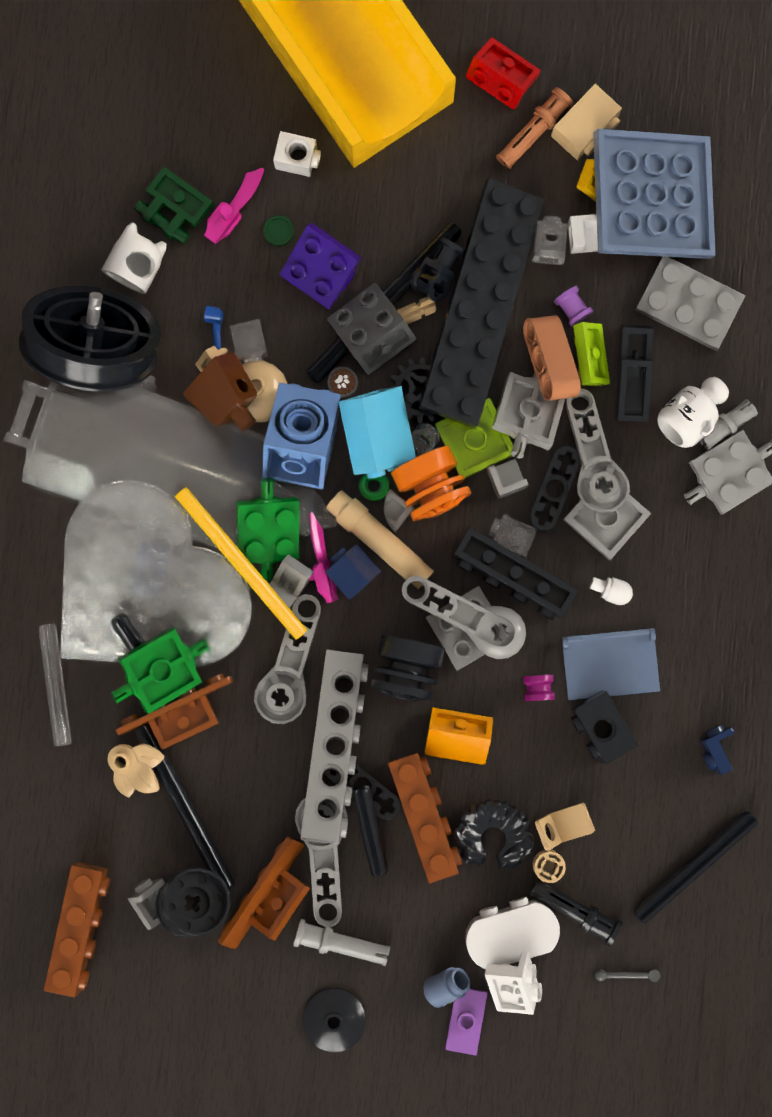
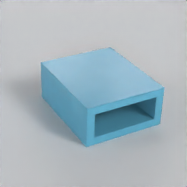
(377, 431)

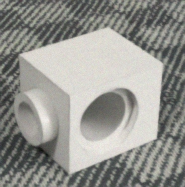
(289, 143)

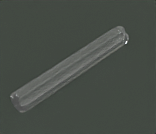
(55, 685)

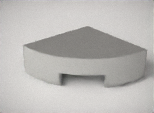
(395, 510)

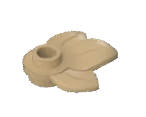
(138, 769)

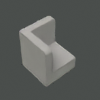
(506, 479)

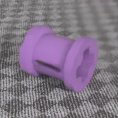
(573, 306)

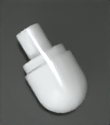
(613, 590)

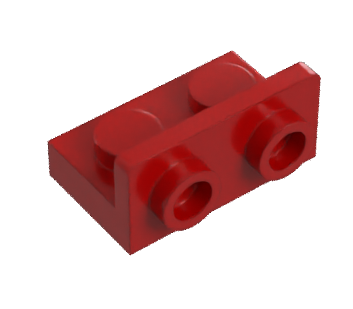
(502, 73)

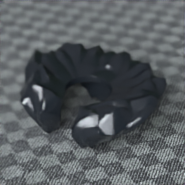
(498, 815)

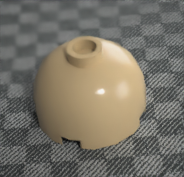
(265, 379)

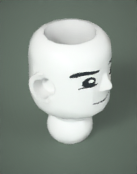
(692, 412)

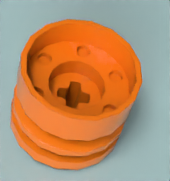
(431, 483)

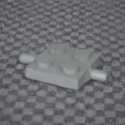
(526, 414)
(730, 472)

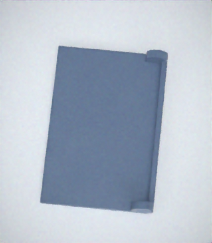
(611, 662)

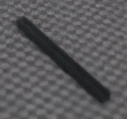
(185, 809)

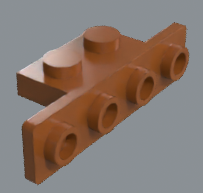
(181, 718)
(271, 898)

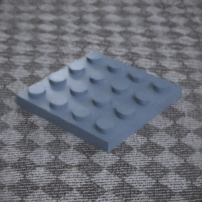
(654, 194)

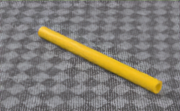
(240, 563)

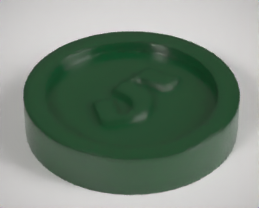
(278, 231)

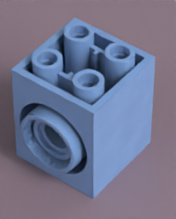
(300, 435)

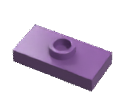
(466, 1022)

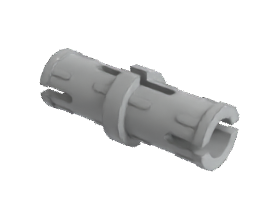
(729, 423)

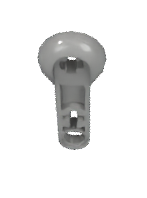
(596, 461)
(474, 619)
(288, 673)
(323, 860)

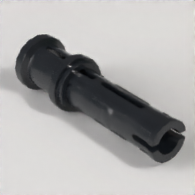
(588, 918)

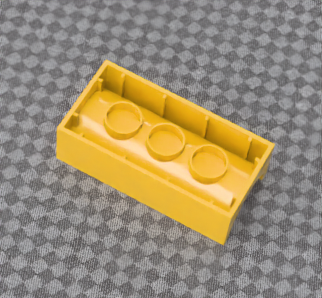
(358, 67)

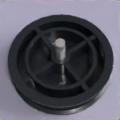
(89, 338)

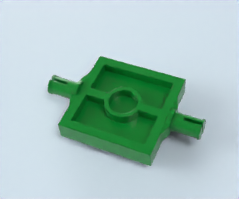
(268, 528)
(159, 670)

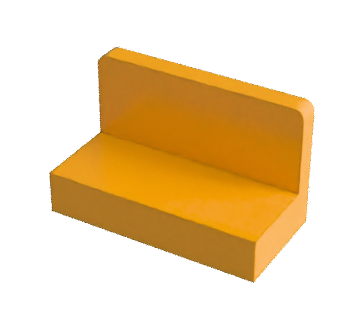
(459, 736)

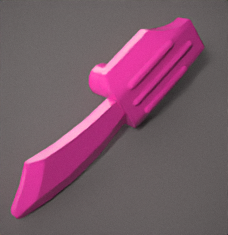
(228, 216)
(324, 584)

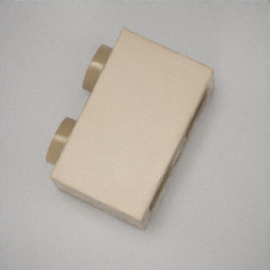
(590, 113)

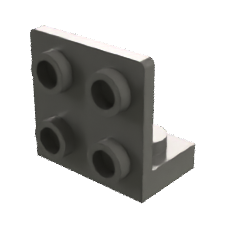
(371, 328)

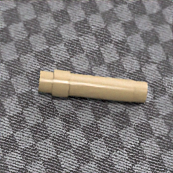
(356, 519)

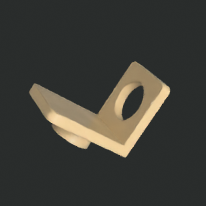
(565, 825)

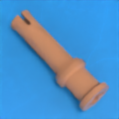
(544, 118)

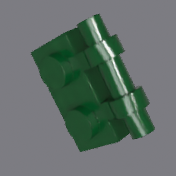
(178, 197)

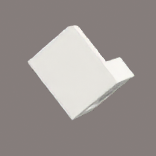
(583, 233)

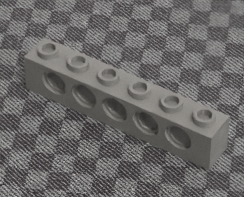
(336, 667)

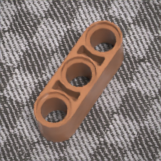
(551, 357)

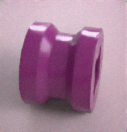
(538, 688)

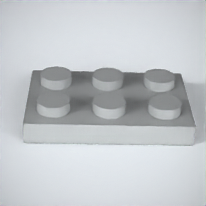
(690, 303)

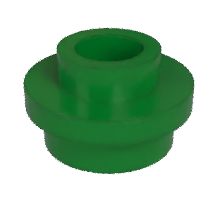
(370, 495)

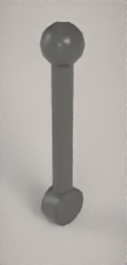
(653, 975)

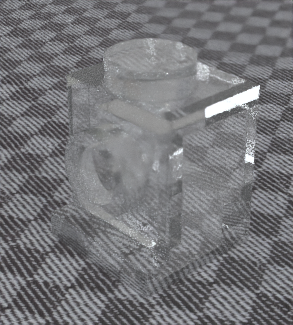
(550, 251)

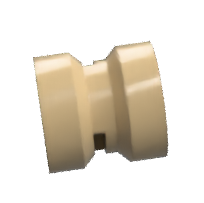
(546, 861)

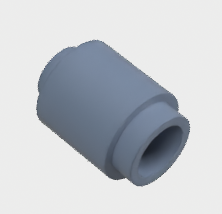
(446, 986)

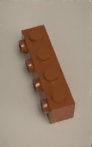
(423, 818)
(76, 929)

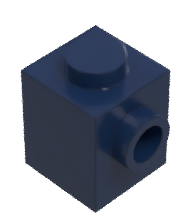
(352, 570)

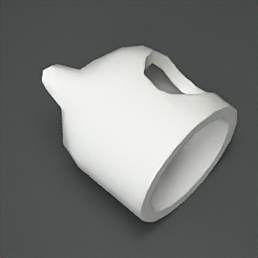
(134, 260)

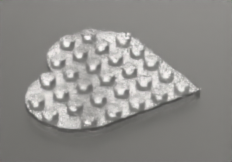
(137, 557)

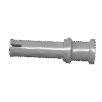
(325, 939)

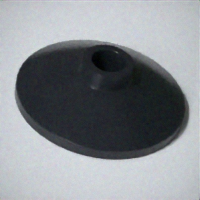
(339, 1004)

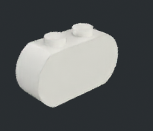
(507, 932)

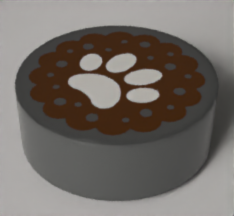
(343, 381)

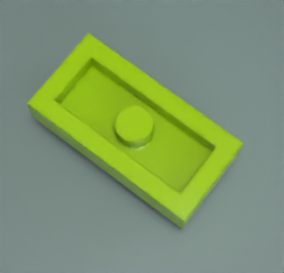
(591, 354)

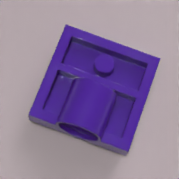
(320, 266)

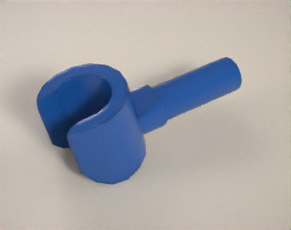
(215, 316)

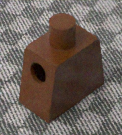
(223, 392)

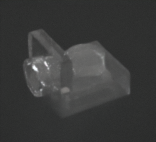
(513, 534)

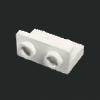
(514, 987)

